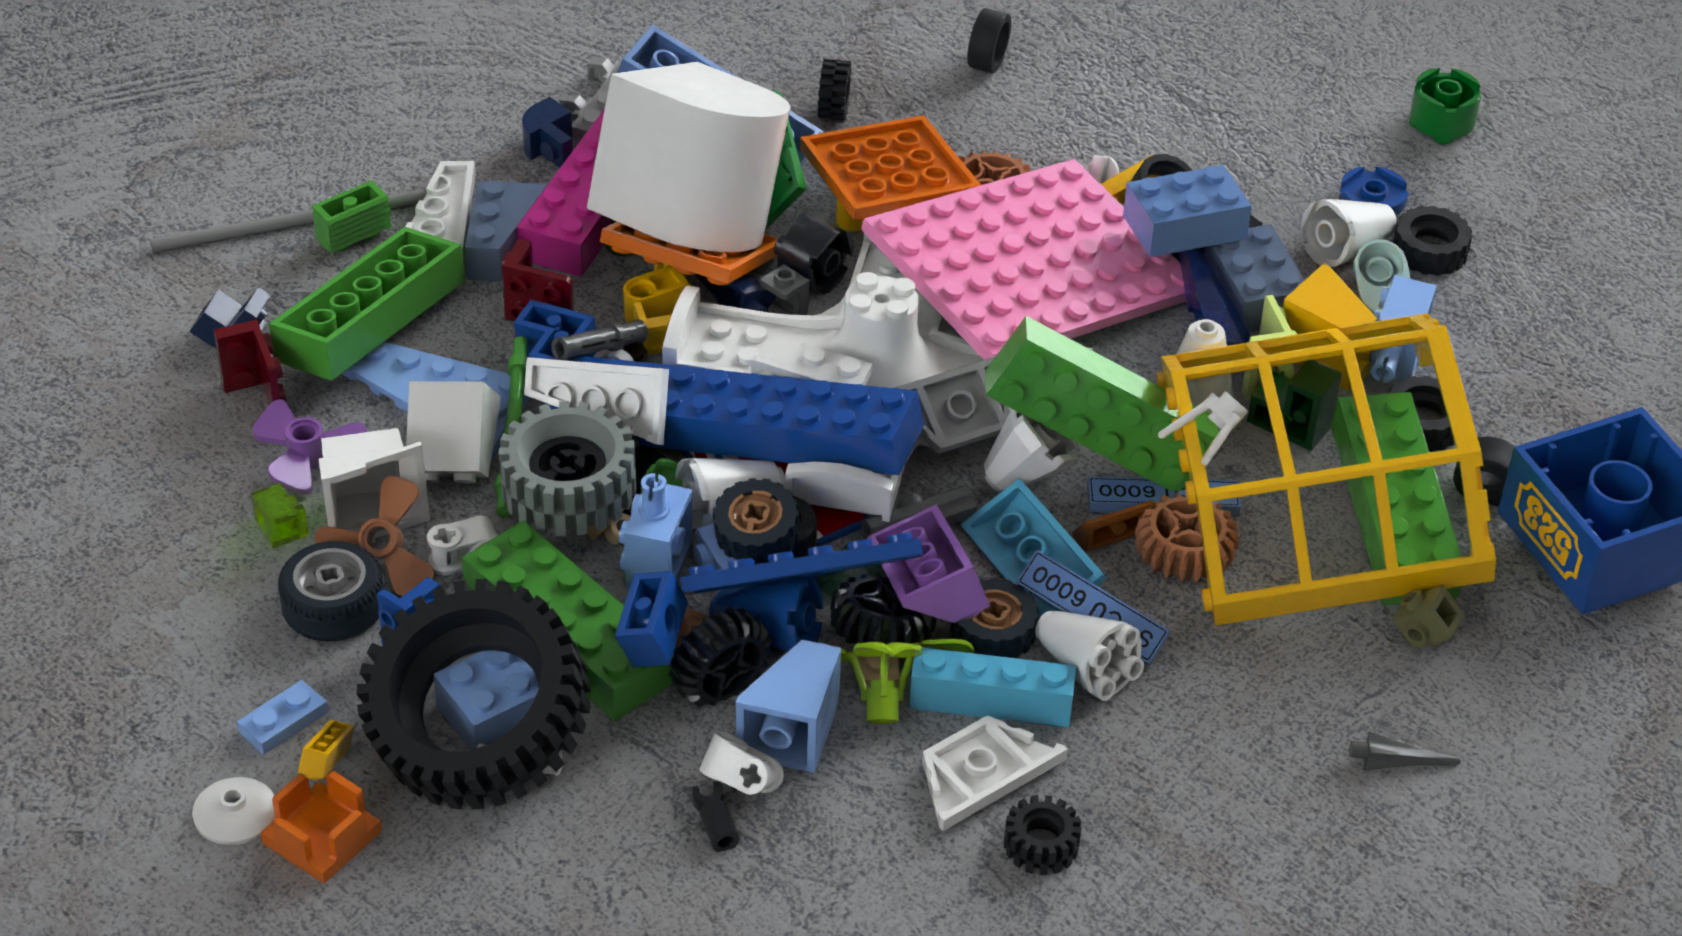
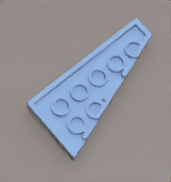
(392, 367)

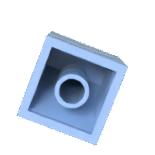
(792, 705)

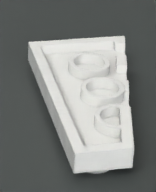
(447, 202)
(626, 391)

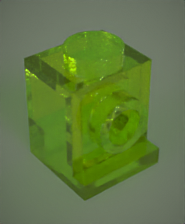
(279, 515)

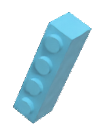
(992, 687)

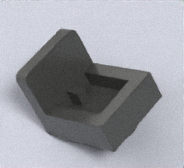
(790, 290)

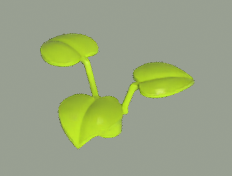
(883, 696)

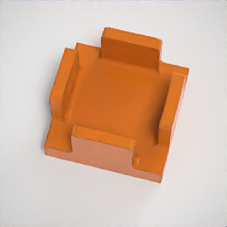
(320, 825)

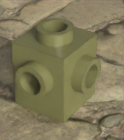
(1428, 616)

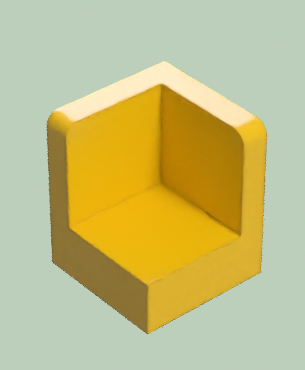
(656, 327)

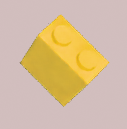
(1324, 304)

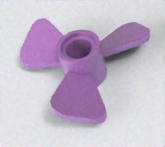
(303, 444)

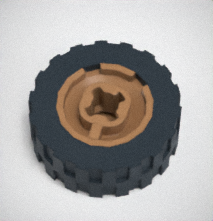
(738, 522)
(1004, 626)

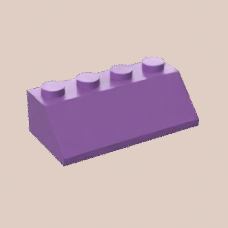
(940, 581)

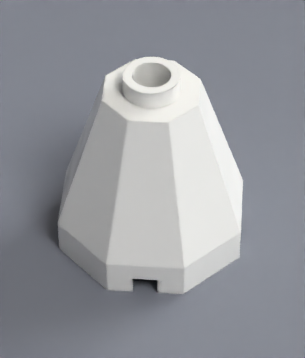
(1027, 452)

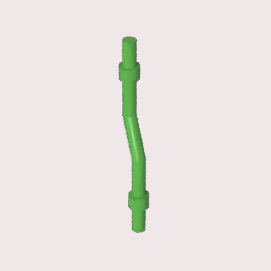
(517, 373)

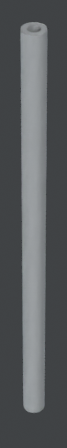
(262, 225)

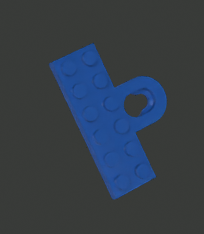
(784, 566)

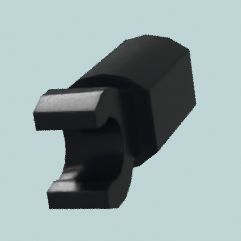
(716, 818)

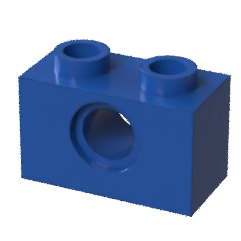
(651, 619)

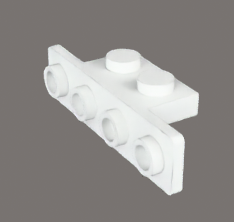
(816, 364)

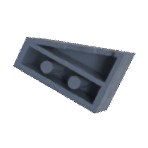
(493, 225)

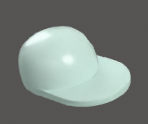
(1375, 268)

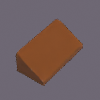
(1110, 527)

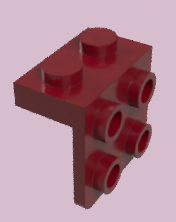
(524, 282)

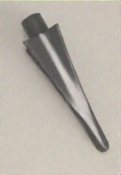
(1385, 753)

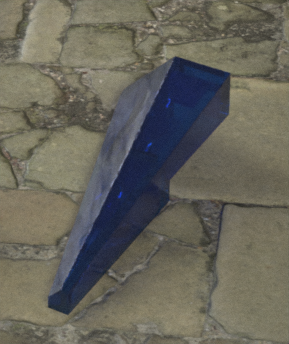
(1208, 298)

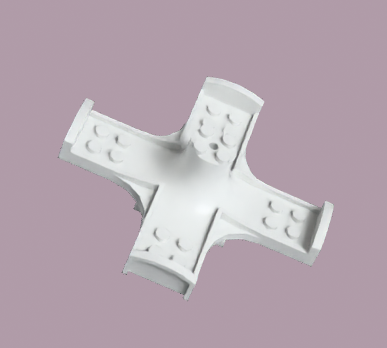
(876, 322)

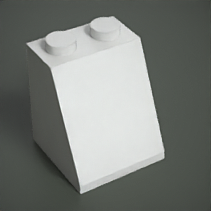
(454, 426)

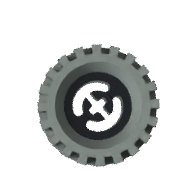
(567, 468)

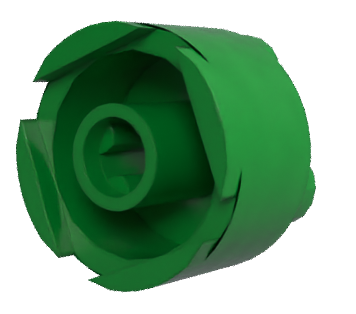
(1445, 104)

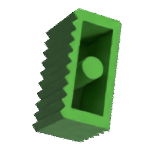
(351, 216)

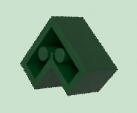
(1304, 401)

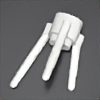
(1225, 414)

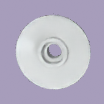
(233, 810)

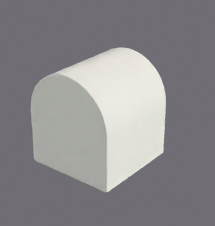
(689, 156)

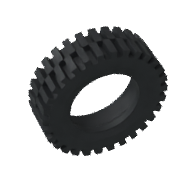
(435, 639)

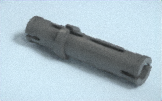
(611, 337)

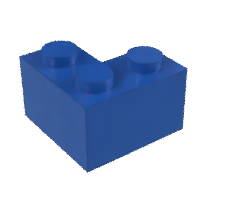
(545, 322)

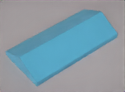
(1018, 525)

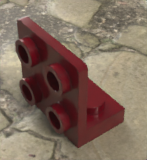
(247, 360)

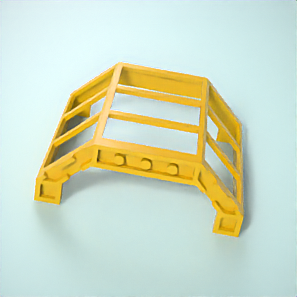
(1432, 348)

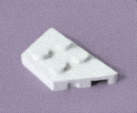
(983, 766)

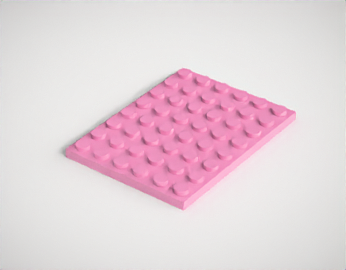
(1027, 247)

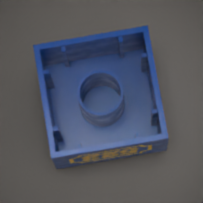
(1600, 508)

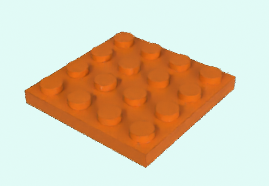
(886, 165)
(718, 267)

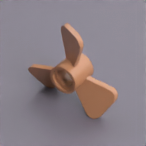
(403, 567)

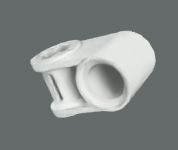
(458, 540)
(735, 763)

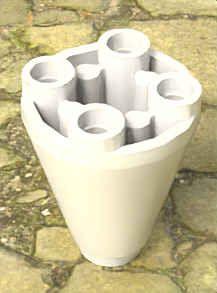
(1101, 648)

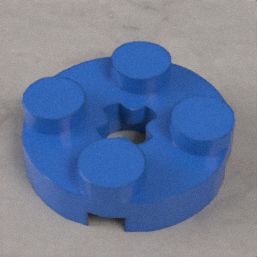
(1362, 187)

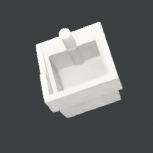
(354, 473)

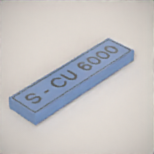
(1115, 494)
(1076, 595)

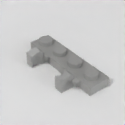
(587, 111)

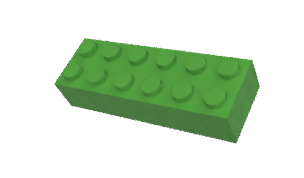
(367, 303)
(1091, 402)
(1415, 497)
(583, 606)

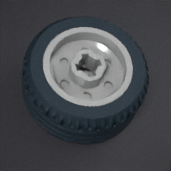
(330, 591)

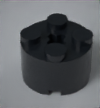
(815, 251)

